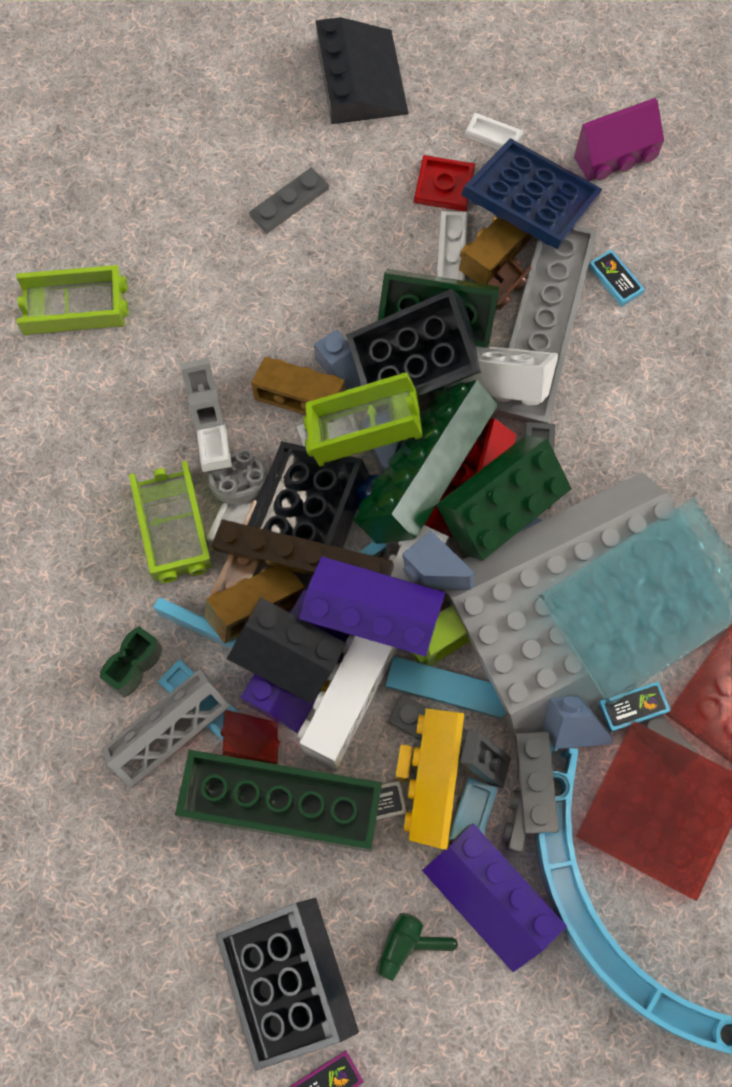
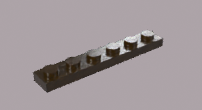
(287, 550)

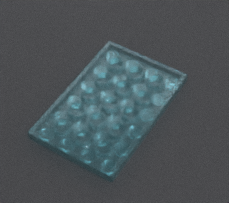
(646, 600)

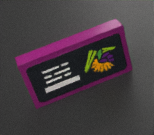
(335, 1073)

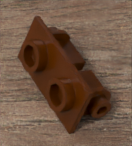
(512, 278)

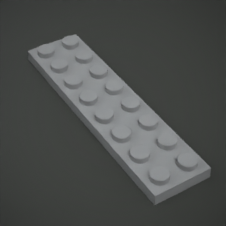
(549, 312)

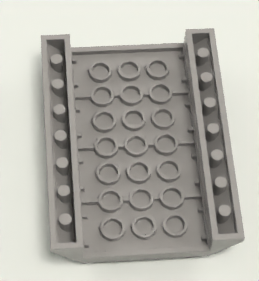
(507, 619)

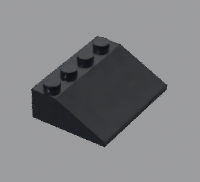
(359, 70)
(425, 340)
(308, 498)
(286, 984)

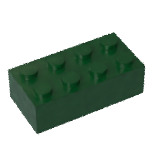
(406, 289)
(504, 497)

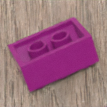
(620, 140)

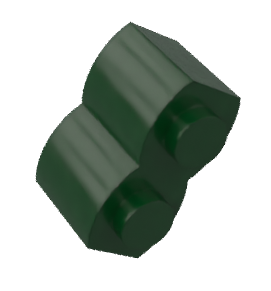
(126, 668)

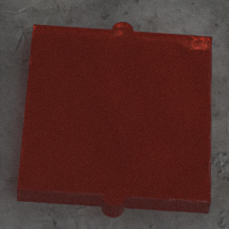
(250, 737)

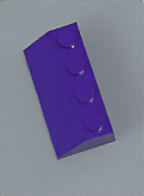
(372, 606)
(275, 701)
(494, 898)

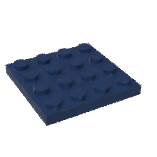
(532, 193)

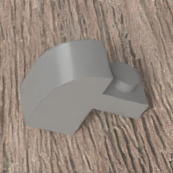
(202, 394)

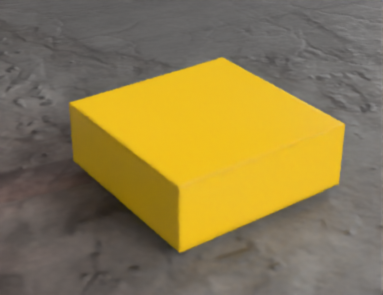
(403, 763)

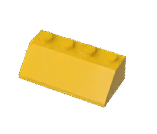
(436, 777)

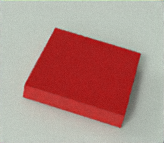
(442, 183)

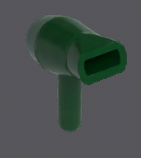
(403, 939)

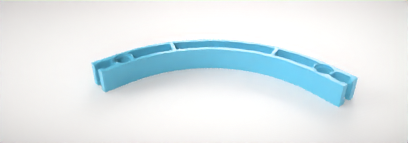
(596, 944)

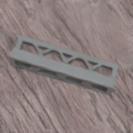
(157, 721)

